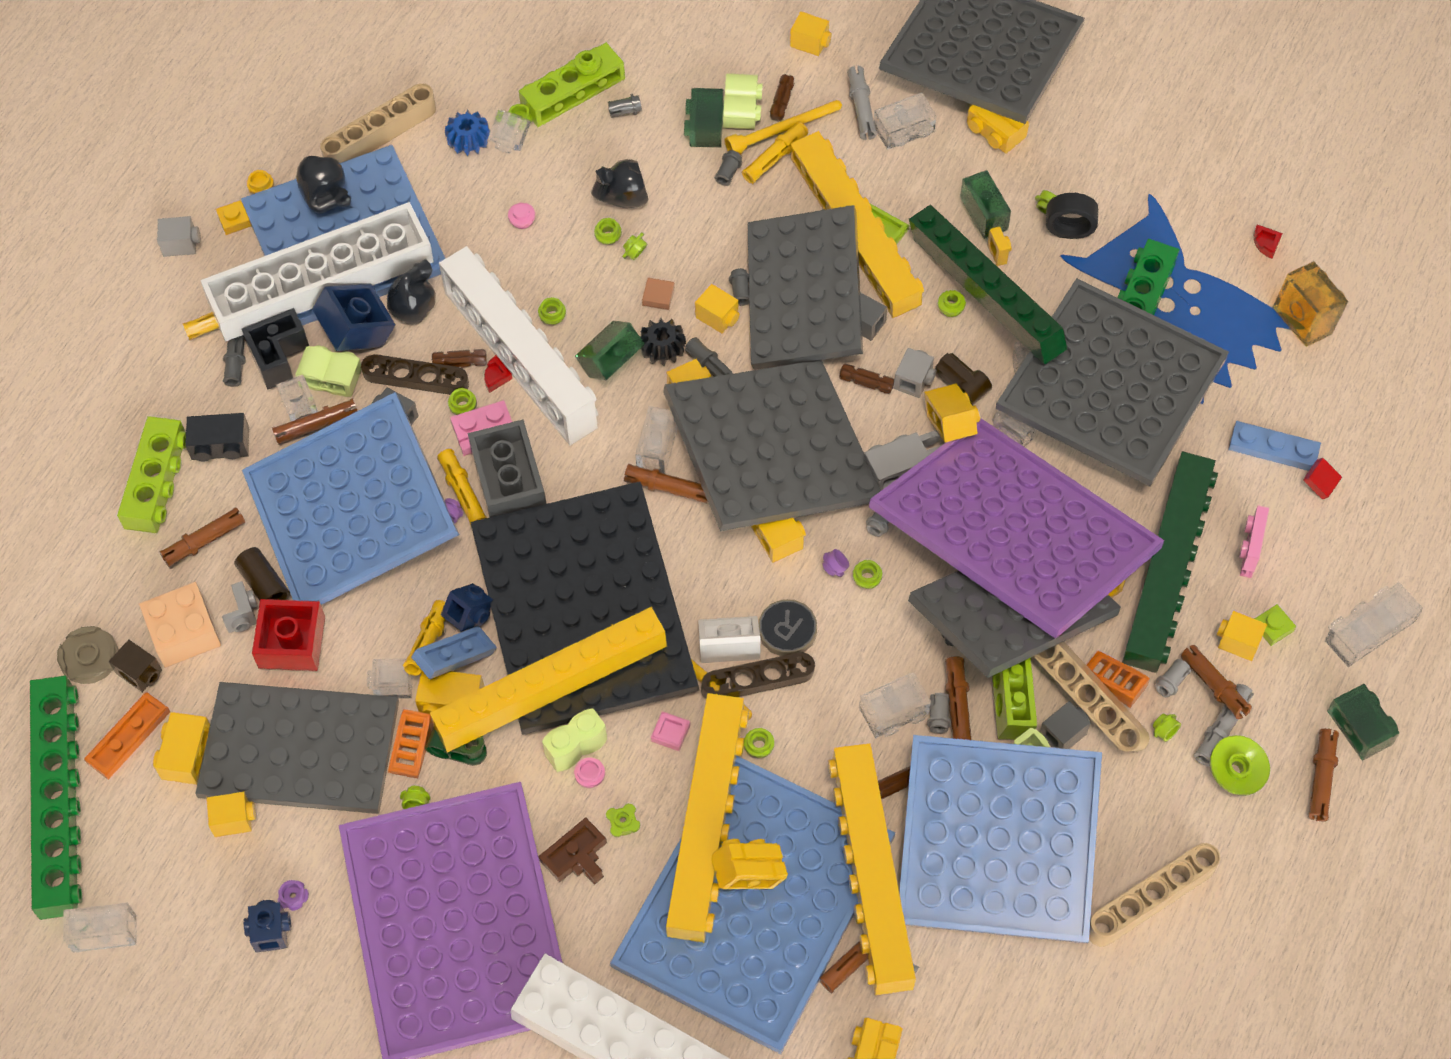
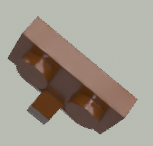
(575, 853)

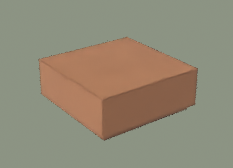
(658, 293)

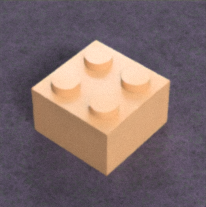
(180, 624)

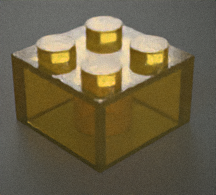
(1310, 303)

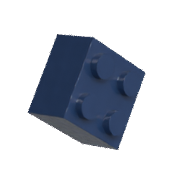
(353, 317)

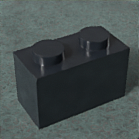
(217, 436)

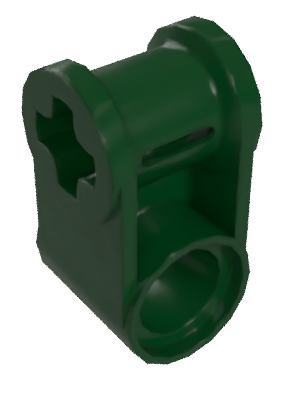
(461, 754)

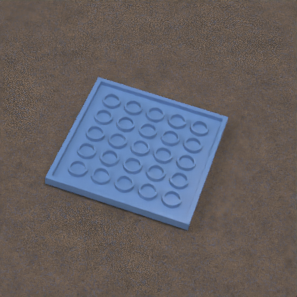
(375, 185)
(349, 502)
(1000, 838)

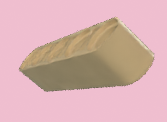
(381, 124)
(1100, 704)
(1162, 883)

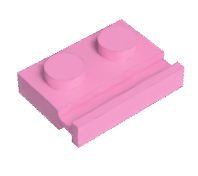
(478, 419)
(1251, 548)

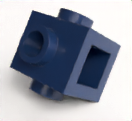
(467, 607)
(267, 926)

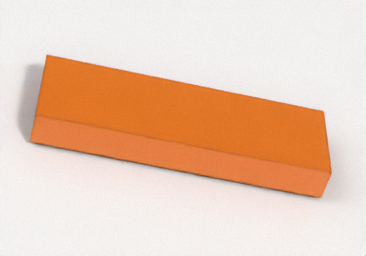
(127, 735)

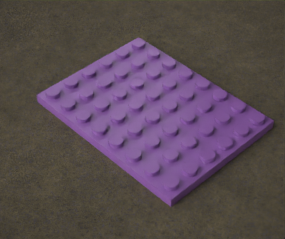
(1017, 527)
(448, 918)

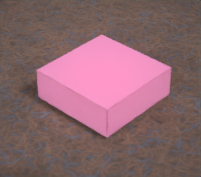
(670, 731)

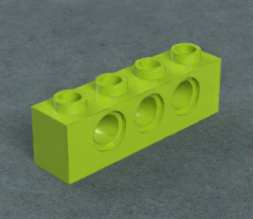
(567, 87)
(156, 435)
(1014, 700)

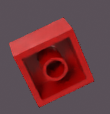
(288, 635)

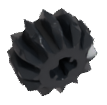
(662, 341)

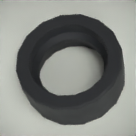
(1072, 204)

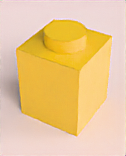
(810, 33)
(717, 309)
(1241, 635)
(230, 814)

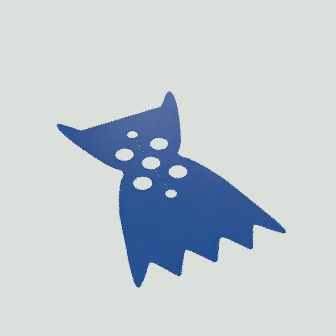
(1227, 314)

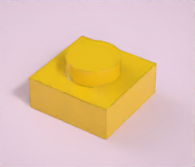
(233, 217)
(999, 246)

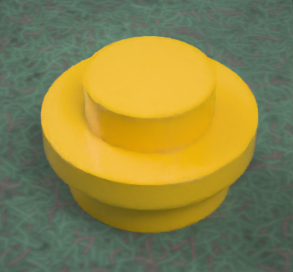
(259, 181)

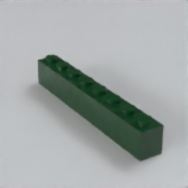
(988, 284)
(1168, 566)

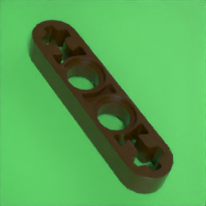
(416, 370)
(755, 671)

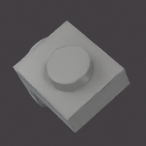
(244, 617)

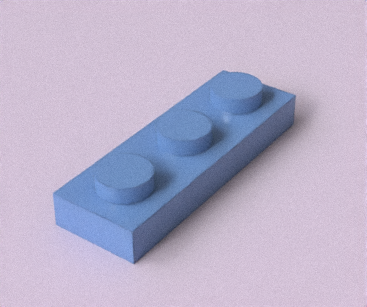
(1274, 446)
(453, 652)

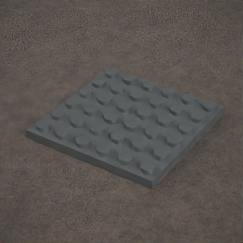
(984, 51)
(1119, 385)
(771, 444)

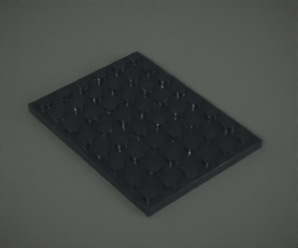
(572, 573)

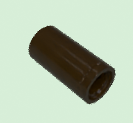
(260, 575)

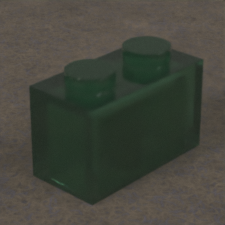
(705, 117)
(985, 203)
(609, 350)
(1363, 721)

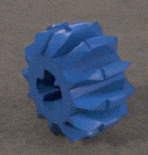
(467, 132)

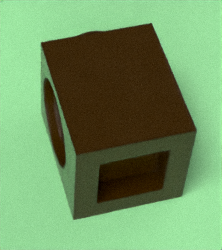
(135, 666)

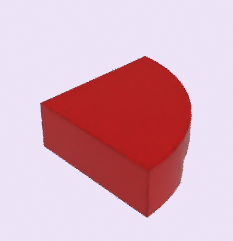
(1266, 240)
(496, 374)

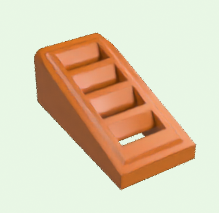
(1129, 674)
(417, 719)

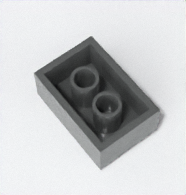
(506, 468)

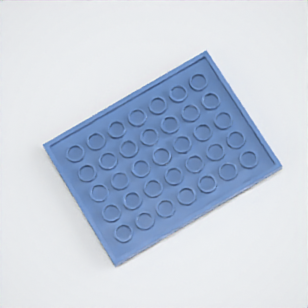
(764, 942)

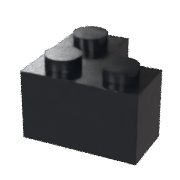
(272, 342)

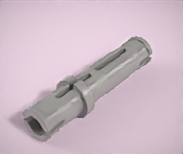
(860, 94)
(1221, 728)

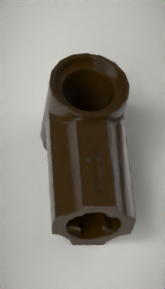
(972, 382)

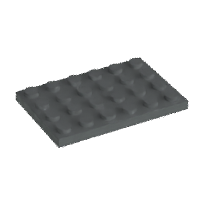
(804, 288)
(987, 628)
(299, 747)

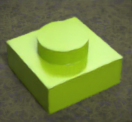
(1278, 624)

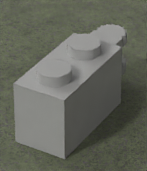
(895, 458)

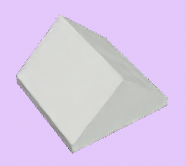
(729, 639)

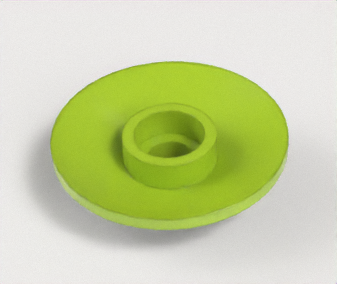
(1249, 758)

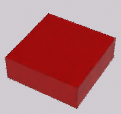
(1322, 478)

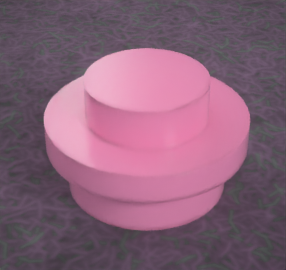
(521, 215)
(589, 772)

